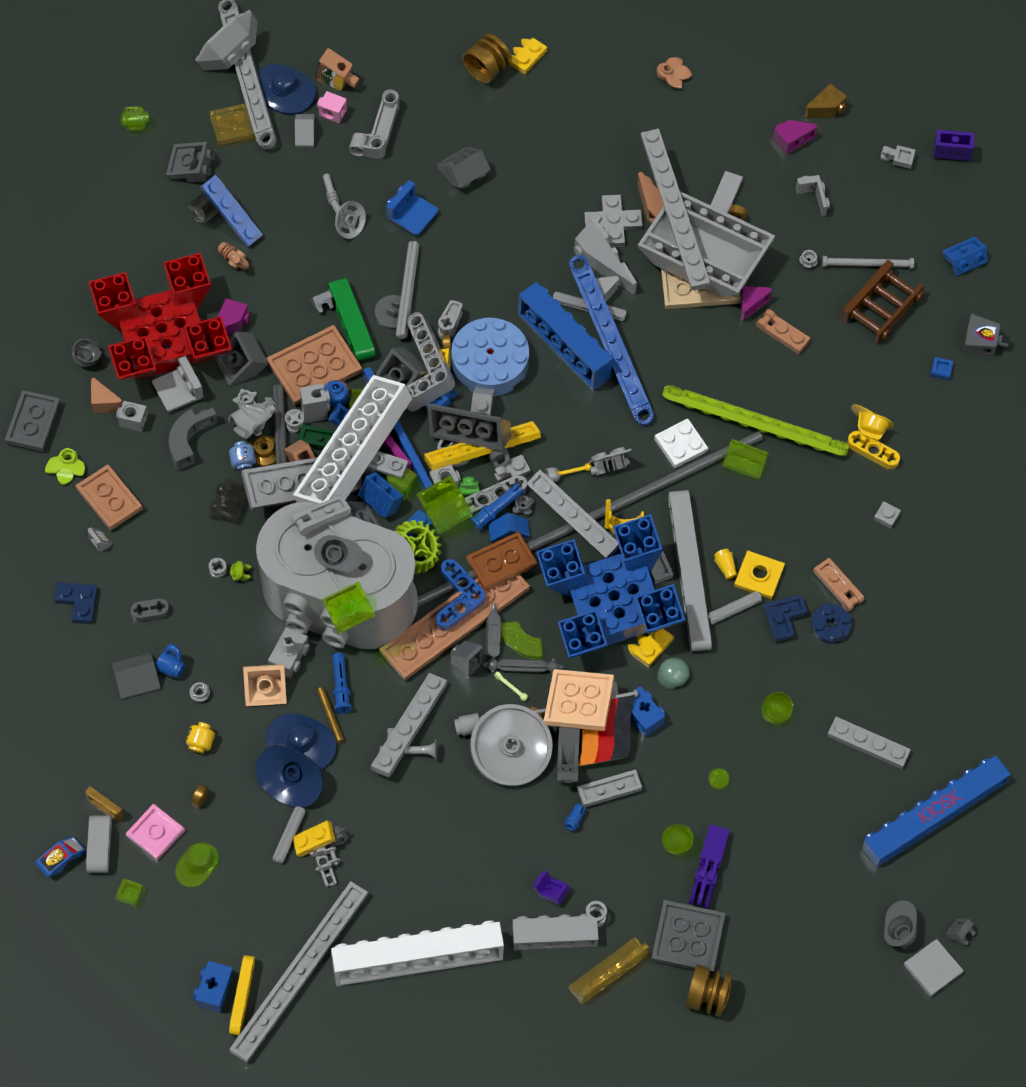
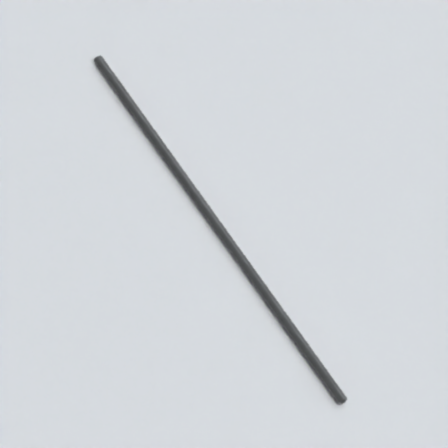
(600, 513)

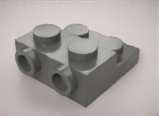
(190, 161)

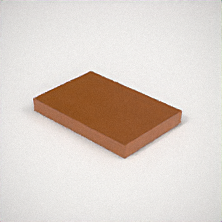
(501, 561)

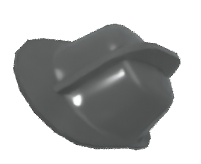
(338, 553)
(901, 924)

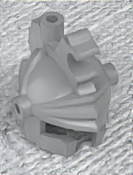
(252, 418)

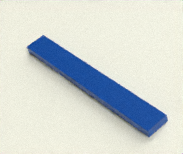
(405, 444)

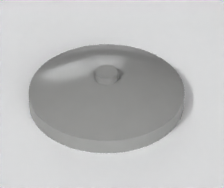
(511, 745)

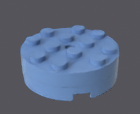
(490, 355)

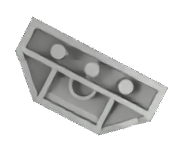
(229, 43)

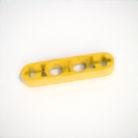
(242, 995)

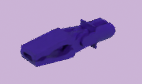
(711, 858)

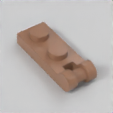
(783, 332)
(838, 584)

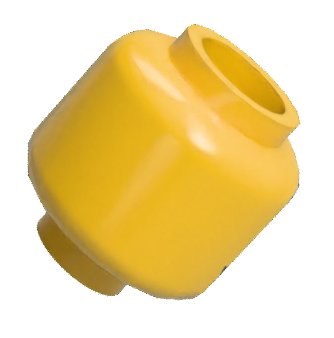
(200, 738)

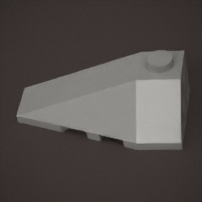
(603, 258)

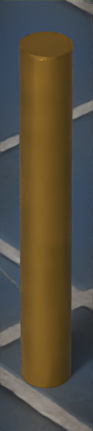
(330, 715)

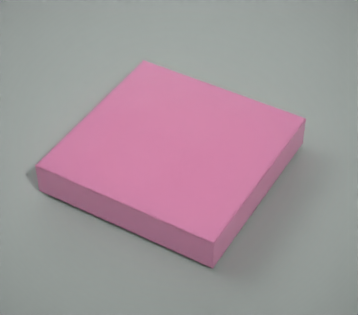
(155, 832)

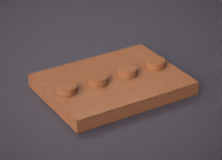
(314, 362)

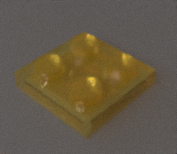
(231, 124)

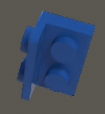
(966, 255)

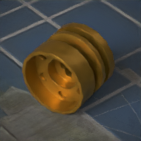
(486, 58)
(708, 990)

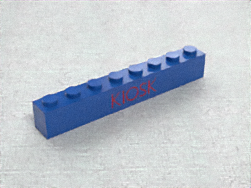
(936, 810)

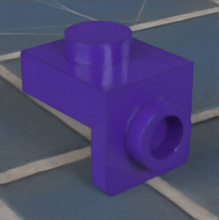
(550, 888)

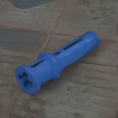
(489, 512)
(341, 692)

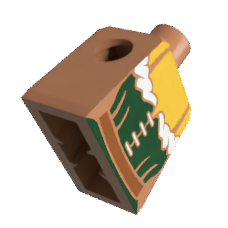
(335, 71)

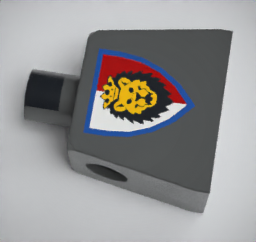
(983, 337)

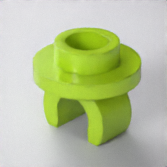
(237, 571)

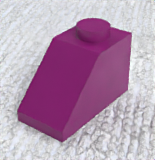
(793, 134)
(234, 315)

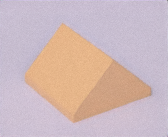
(264, 685)

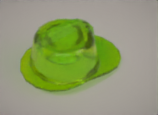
(196, 864)

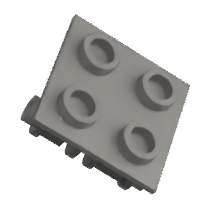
(616, 455)

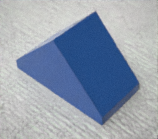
(508, 525)

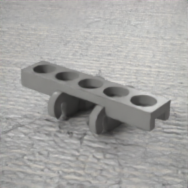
(321, 868)

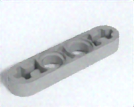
(490, 494)

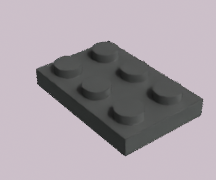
(32, 420)

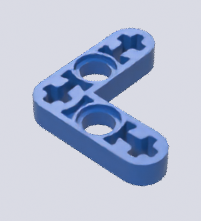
(465, 598)

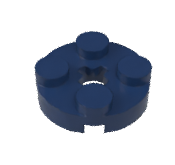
(831, 613)

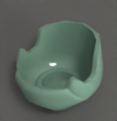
(673, 673)

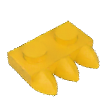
(528, 55)
(650, 646)

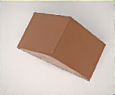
(103, 399)

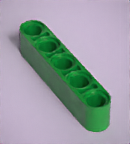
(351, 319)

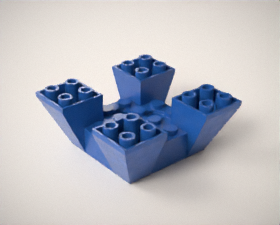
(588, 585)

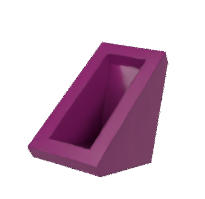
(753, 299)

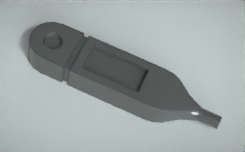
(493, 628)

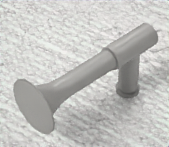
(429, 749)

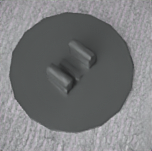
(387, 311)

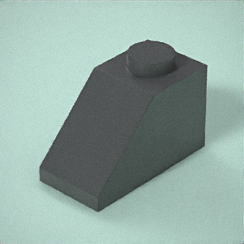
(467, 657)

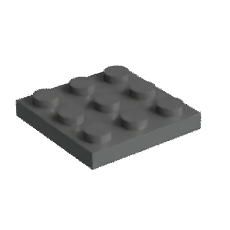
(687, 936)

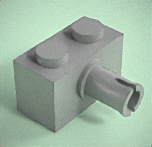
(289, 651)

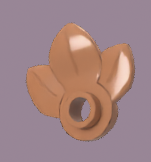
(673, 72)

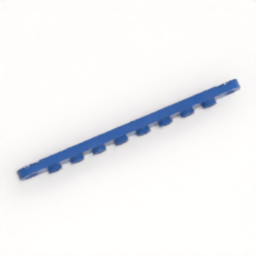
(611, 340)

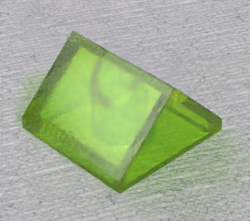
(348, 607)

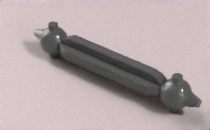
(522, 665)

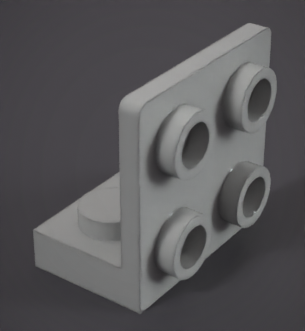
(178, 387)

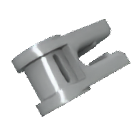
(450, 319)

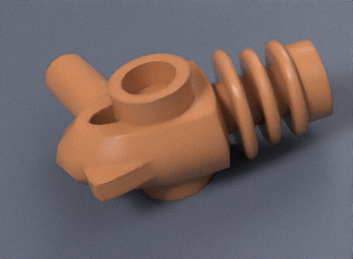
(235, 258)

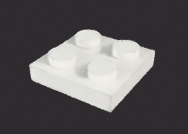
(681, 443)

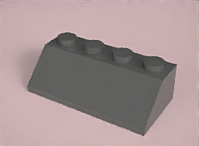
(468, 427)

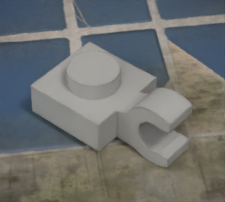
(901, 156)
(515, 467)

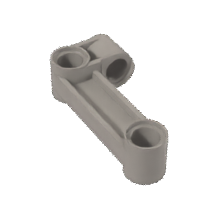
(365, 144)

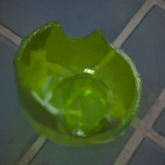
(777, 708)
(677, 839)

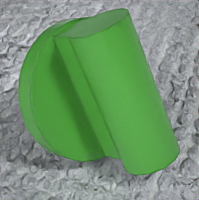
(469, 486)

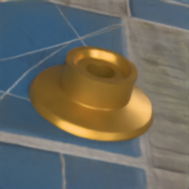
(264, 457)

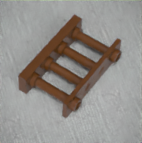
(874, 285)

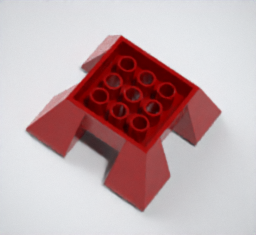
(160, 321)

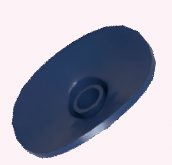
(286, 89)
(303, 735)
(289, 776)

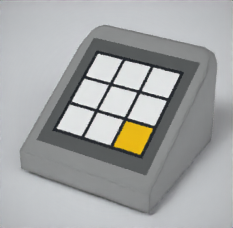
(99, 539)

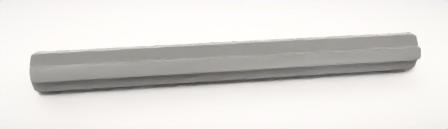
(407, 289)

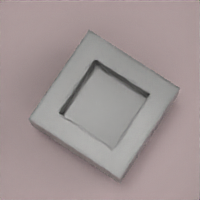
(887, 515)

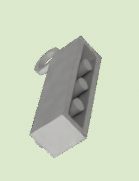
(558, 931)

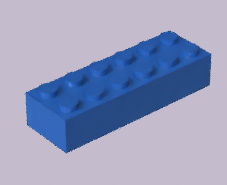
(565, 335)

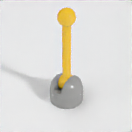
(554, 473)

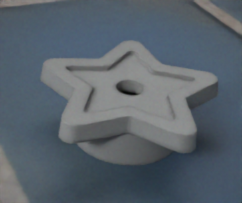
(245, 394)

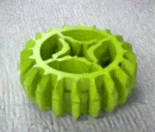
(425, 544)

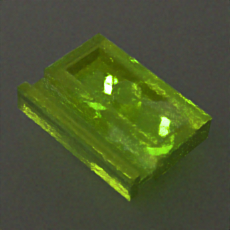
(745, 459)

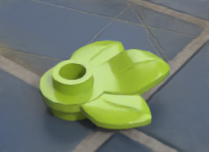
(64, 468)

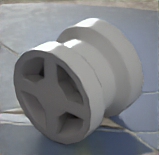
(294, 416)

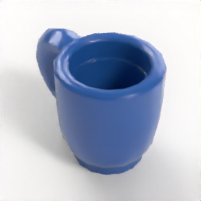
(169, 663)

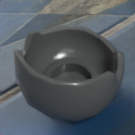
(86, 352)

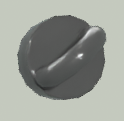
(499, 458)

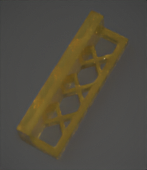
(609, 970)

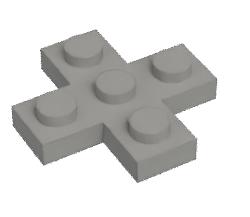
(615, 220)

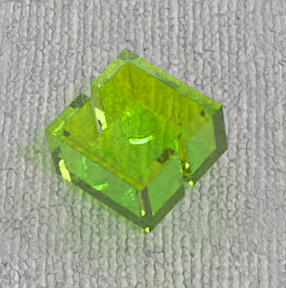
(444, 504)

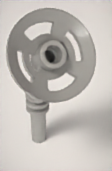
(344, 217)

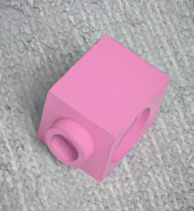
(332, 107)

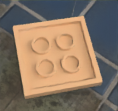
(579, 700)

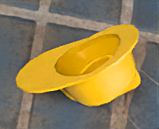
(871, 424)

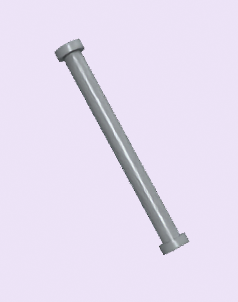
(865, 262)

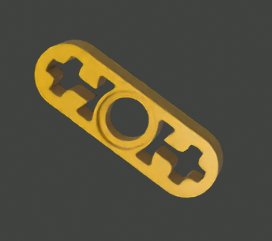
(888, 452)

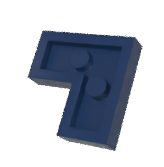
(81, 596)
(779, 615)

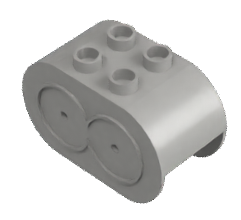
(297, 582)

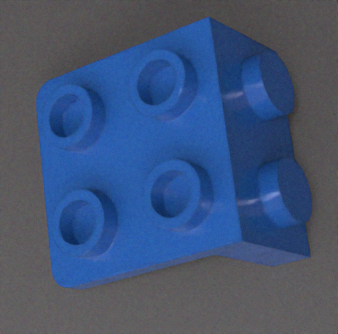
(410, 210)

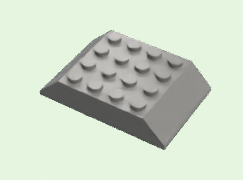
(725, 243)

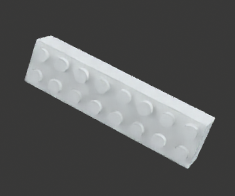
(355, 441)
(417, 953)

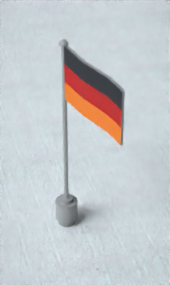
(596, 744)

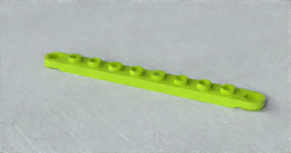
(761, 422)

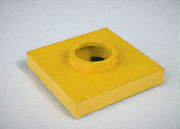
(765, 586)

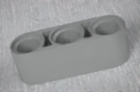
(99, 844)

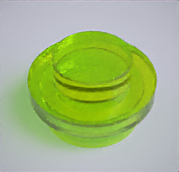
(718, 778)

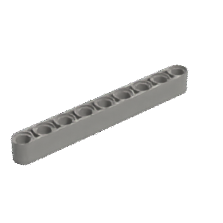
(689, 571)

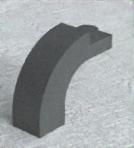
(182, 432)
(568, 754)

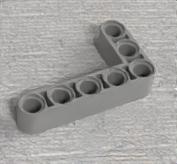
(439, 379)

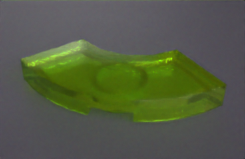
(520, 641)

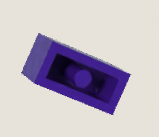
(953, 145)

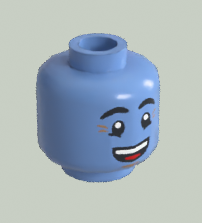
(242, 456)

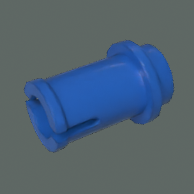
(572, 821)

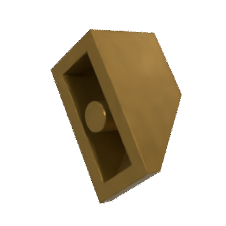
(827, 104)

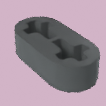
(149, 610)

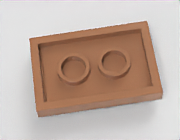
(109, 497)

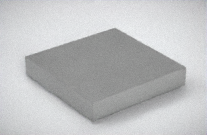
(933, 967)

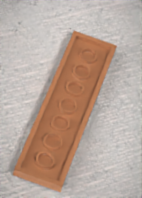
(425, 641)

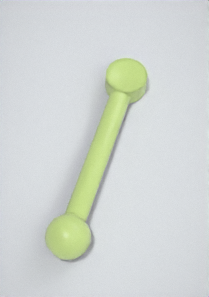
(523, 696)

